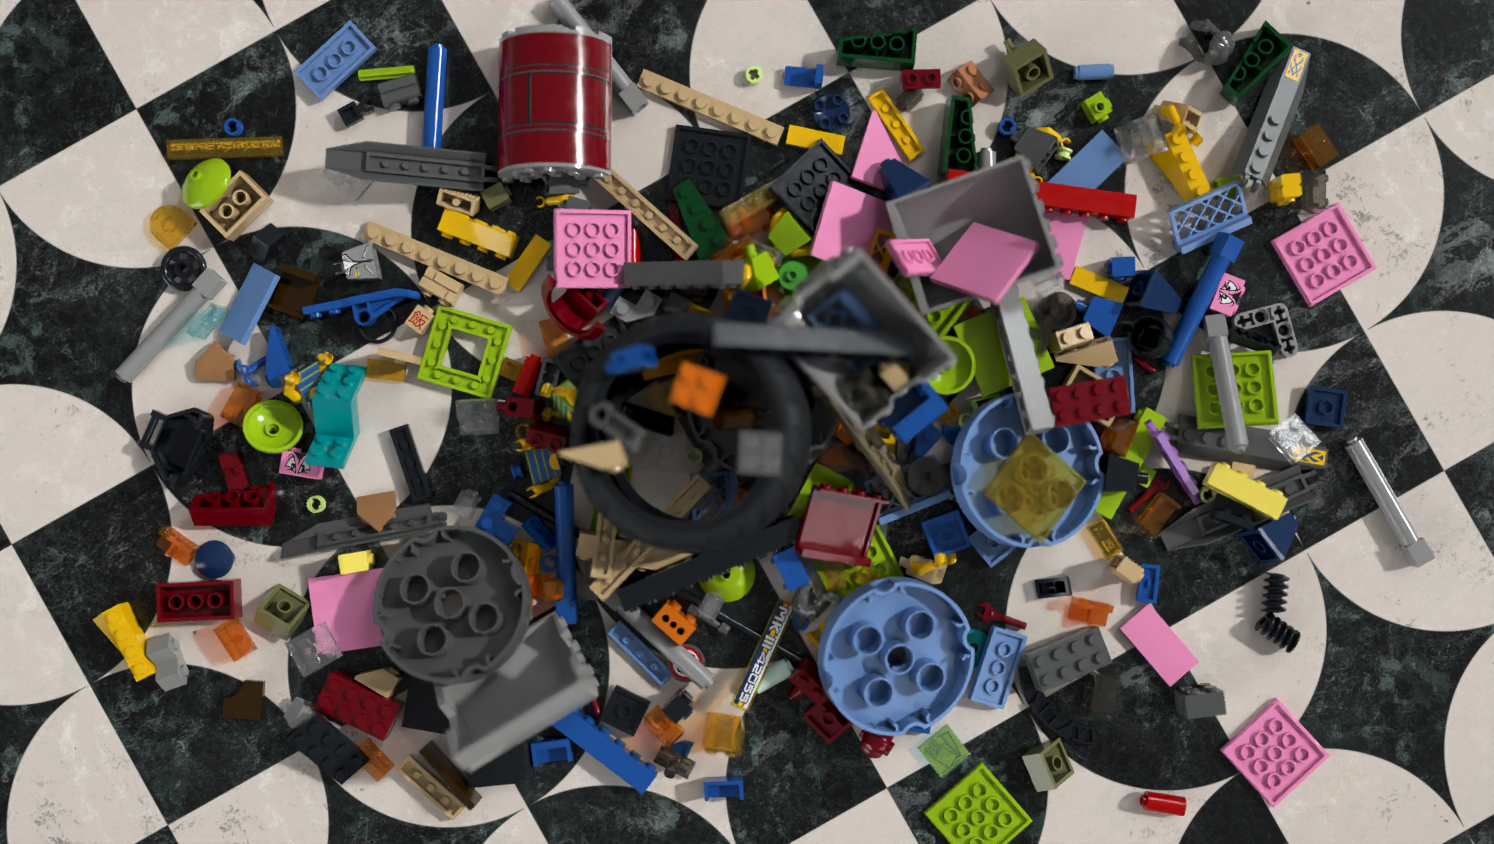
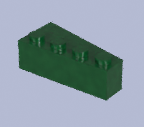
(879, 51)
(1259, 59)
(957, 137)
(700, 220)

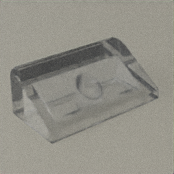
(775, 255)

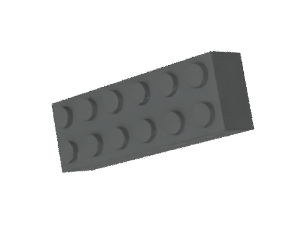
(684, 274)

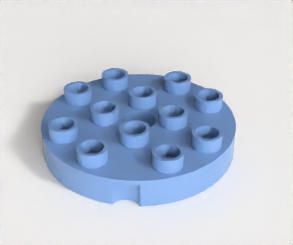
(987, 443)
(864, 632)

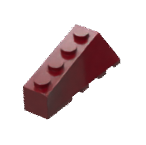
(236, 507)

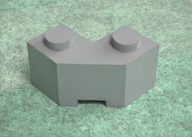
(646, 307)
(169, 661)
(302, 709)

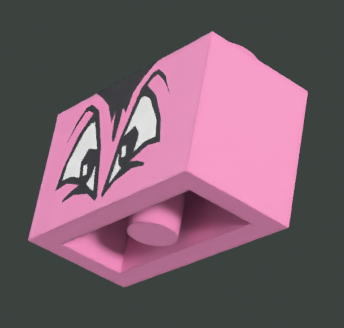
(1227, 295)
(294, 464)

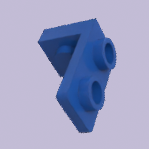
(804, 77)

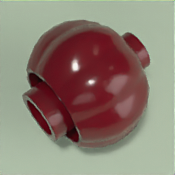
(875, 744)

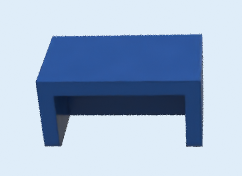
(552, 750)
(723, 787)

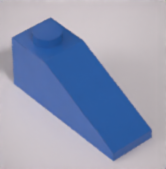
(278, 358)

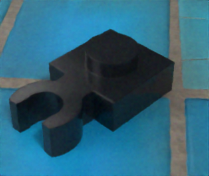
(352, 113)

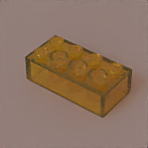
(723, 734)

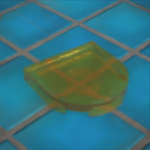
(170, 225)

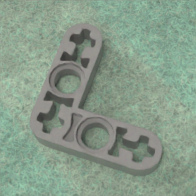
(1270, 317)

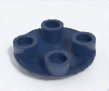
(831, 112)
(214, 559)

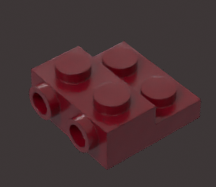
(548, 436)
(827, 720)

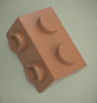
(971, 83)

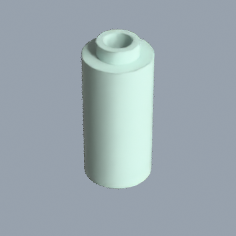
(775, 674)

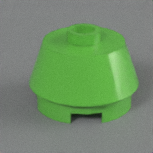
(790, 274)

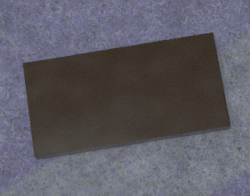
(450, 774)

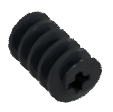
(1275, 592)
(1279, 631)

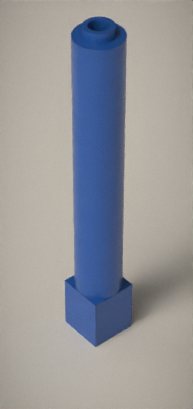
(434, 96)
(1223, 251)
(565, 549)

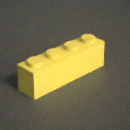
(1244, 490)

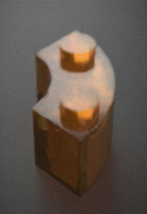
(751, 225)

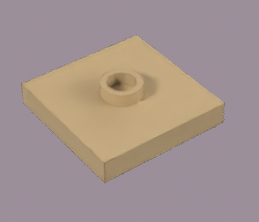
(399, 357)

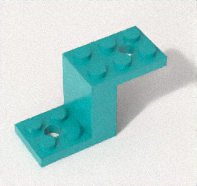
(335, 415)

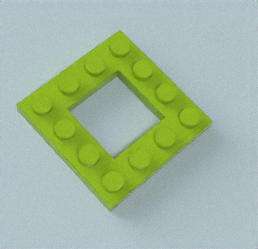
(443, 325)

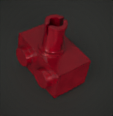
(807, 682)

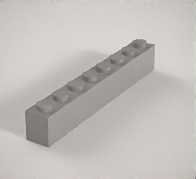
(1022, 363)

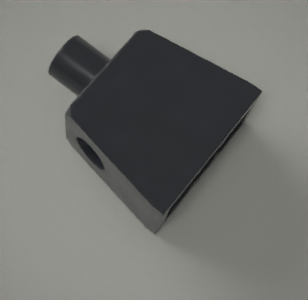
(1122, 474)

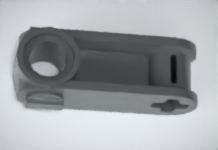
(618, 425)

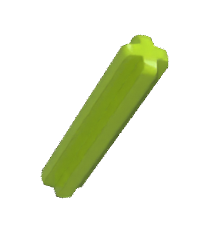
(385, 73)

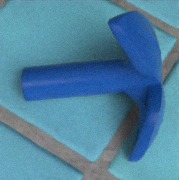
(245, 370)

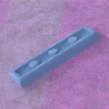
(639, 652)

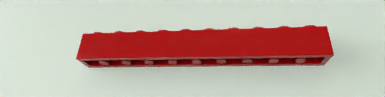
(1079, 200)

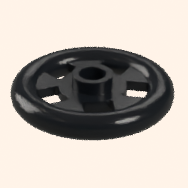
(173, 255)

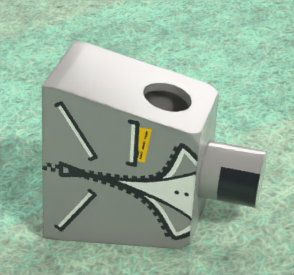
(360, 263)

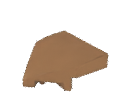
(216, 364)
(377, 509)

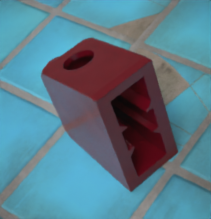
(521, 407)

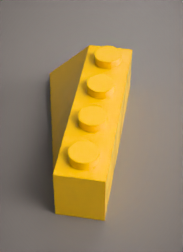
(1182, 168)
(478, 233)
(127, 635)

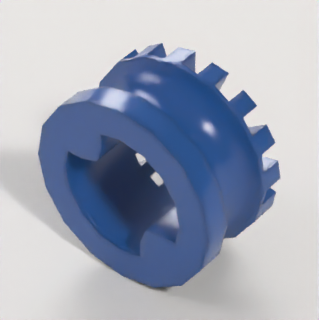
(1001, 124)
(227, 128)
(517, 471)
(545, 568)
(804, 626)

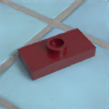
(233, 470)

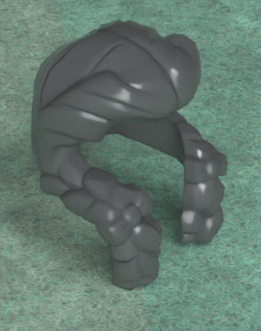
(1219, 47)
(809, 606)

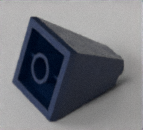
(900, 179)
(1152, 293)
(1271, 538)

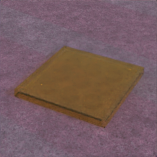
(1034, 487)

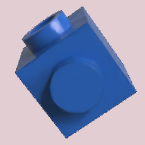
(1120, 268)

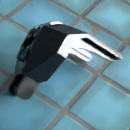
(179, 443)

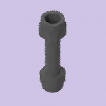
(722, 628)

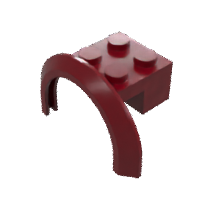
(574, 309)

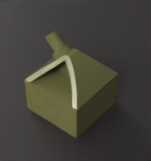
(1026, 66)

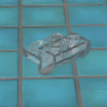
(477, 416)

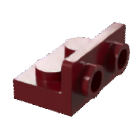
(920, 79)

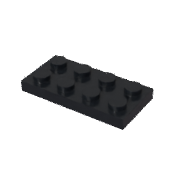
(327, 747)

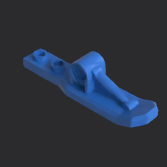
(371, 303)

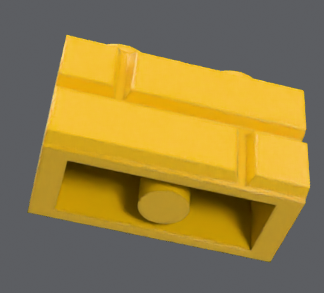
(1285, 189)

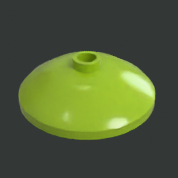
(206, 183)
(961, 373)
(273, 416)
(734, 586)

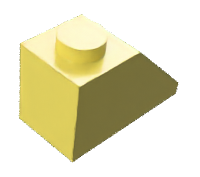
(356, 561)

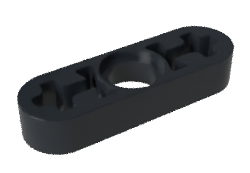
(1253, 340)

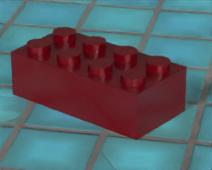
(1089, 401)
(199, 600)
(358, 705)

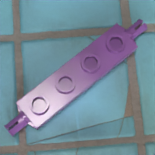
(1178, 467)

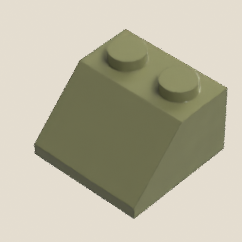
(282, 612)
(1048, 765)

